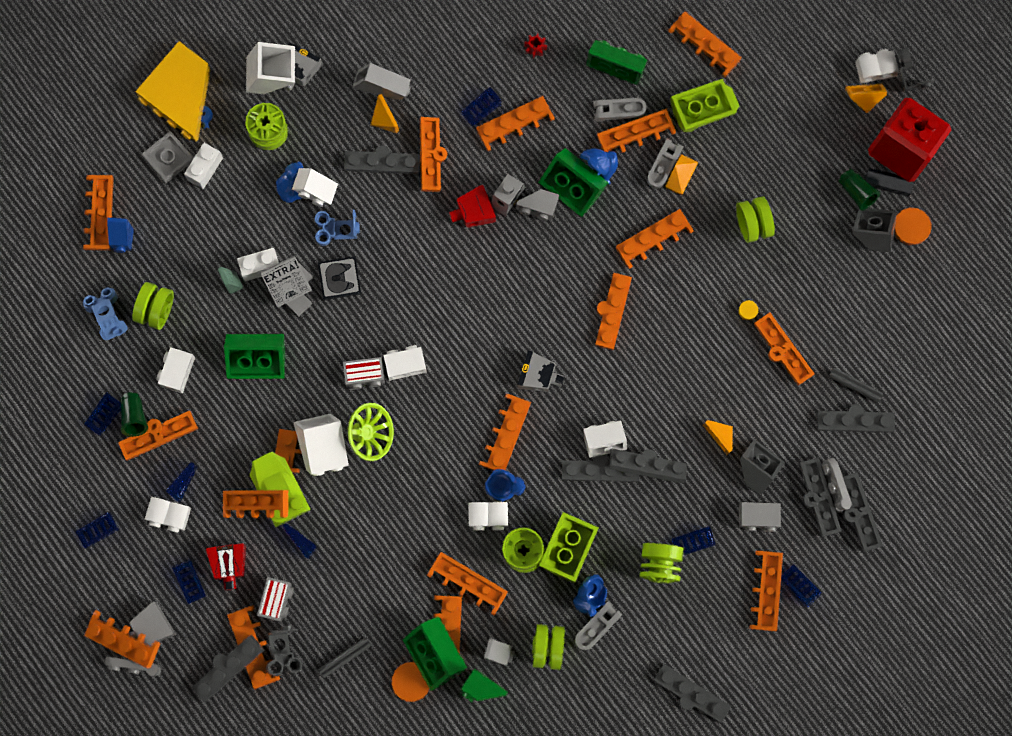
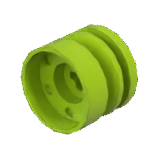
(272, 134)
(513, 545)
(661, 562)

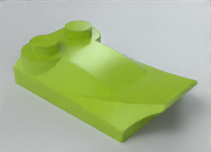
(704, 105)
(274, 473)

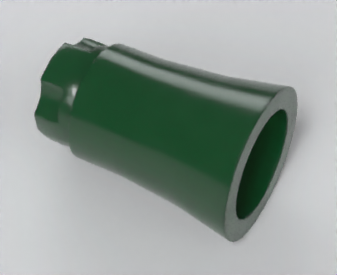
(859, 189)
(132, 415)

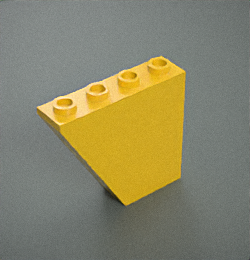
(178, 90)

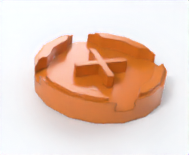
(912, 226)
(409, 682)

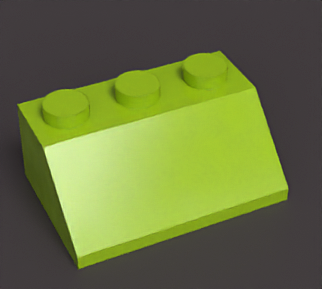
(568, 547)

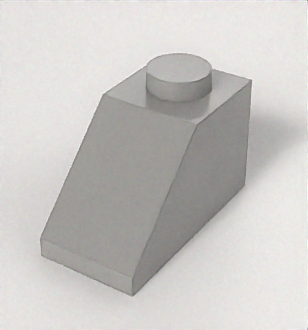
(498, 652)

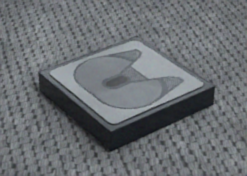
(339, 278)

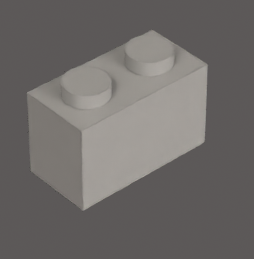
(760, 516)

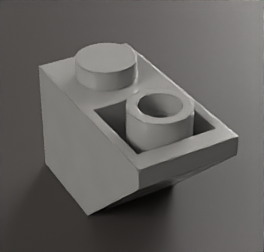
(540, 203)

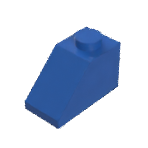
(120, 234)

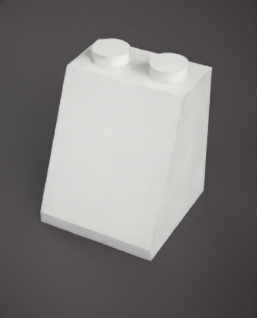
(270, 68)
(321, 444)

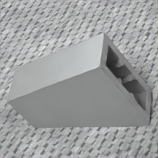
(381, 81)

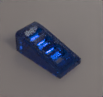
(485, 111)
(98, 410)
(181, 483)
(113, 528)
(711, 542)
(305, 545)
(188, 563)
(801, 596)

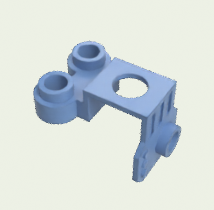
(331, 228)
(109, 323)

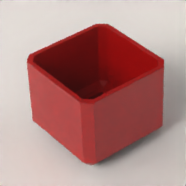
(909, 139)

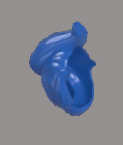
(603, 162)
(286, 181)
(504, 485)
(590, 595)

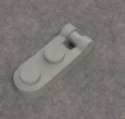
(619, 109)
(663, 164)
(836, 485)
(596, 627)
(133, 667)

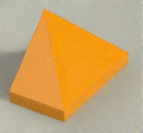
(866, 95)
(383, 117)
(681, 174)
(721, 434)

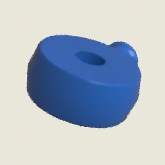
(207, 118)

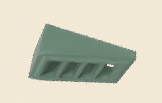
(230, 280)

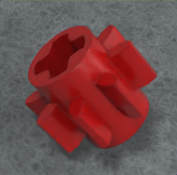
(535, 40)

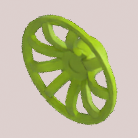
(365, 432)

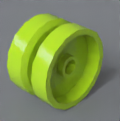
(755, 219)
(153, 305)
(547, 646)

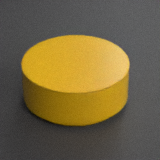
(748, 310)

